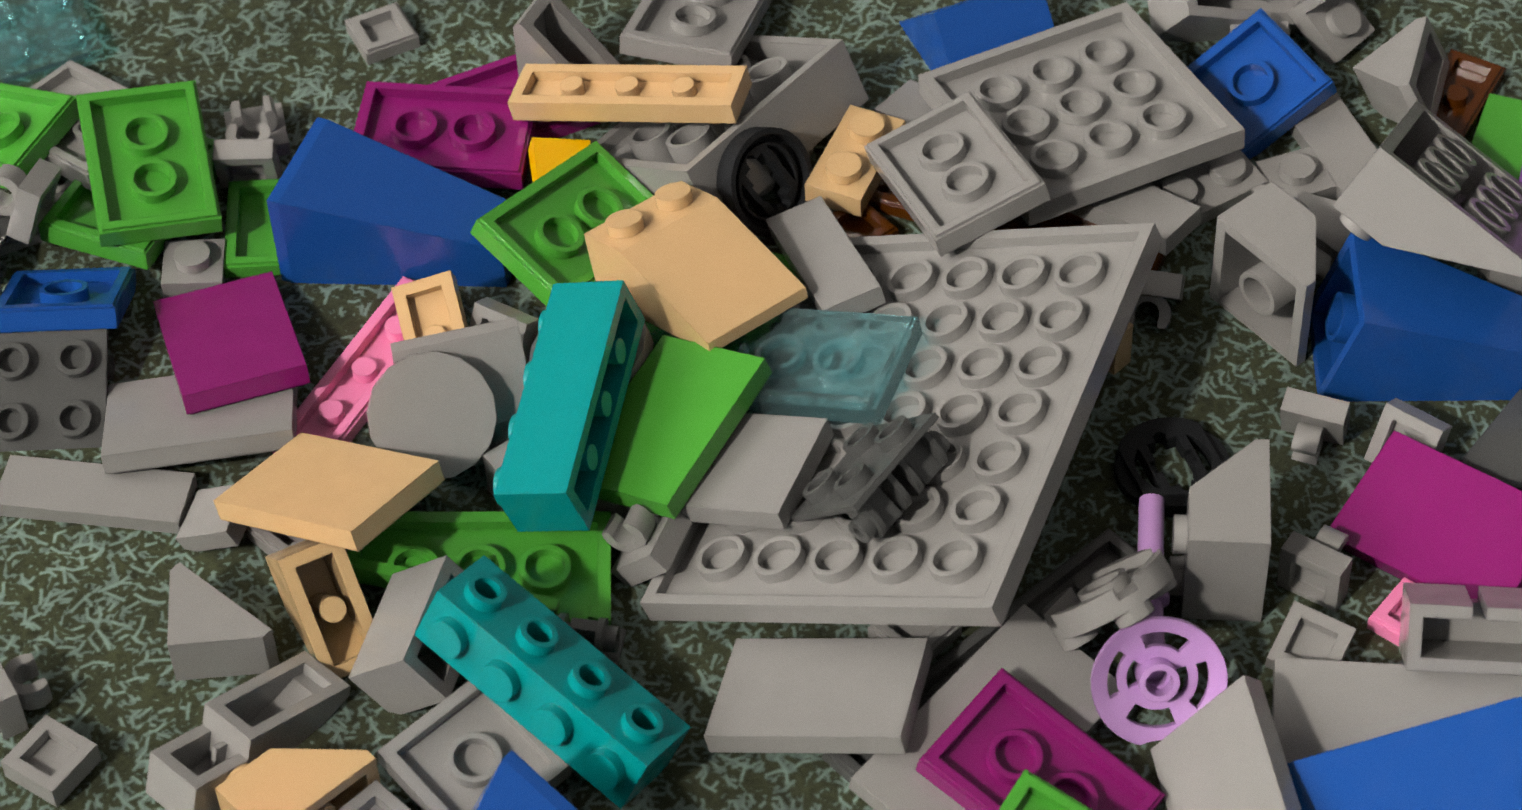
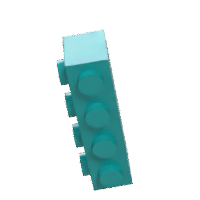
(569, 407)
(552, 681)

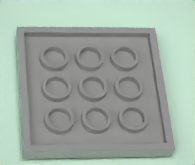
(1092, 107)

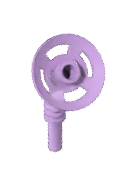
(1154, 660)

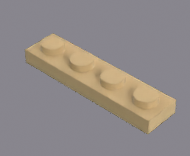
(630, 93)

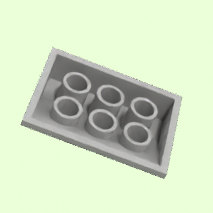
(794, 87)
(1436, 197)

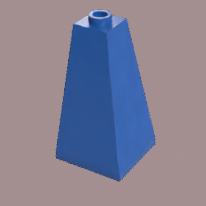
(375, 215)
(1412, 330)
(1438, 765)

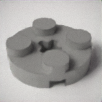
(1117, 593)

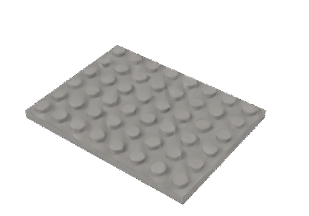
(1012, 368)

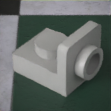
(1331, 26)

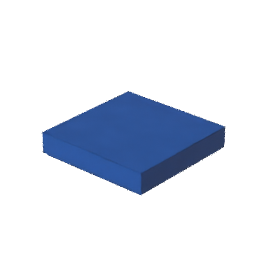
(1262, 80)
(66, 299)

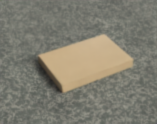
(329, 491)

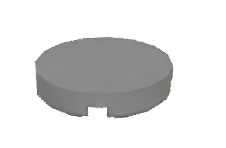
(433, 410)

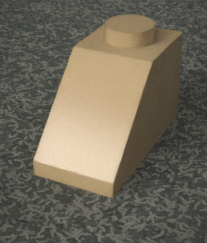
(323, 601)
(298, 780)

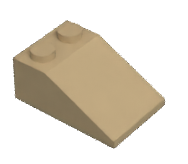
(693, 266)

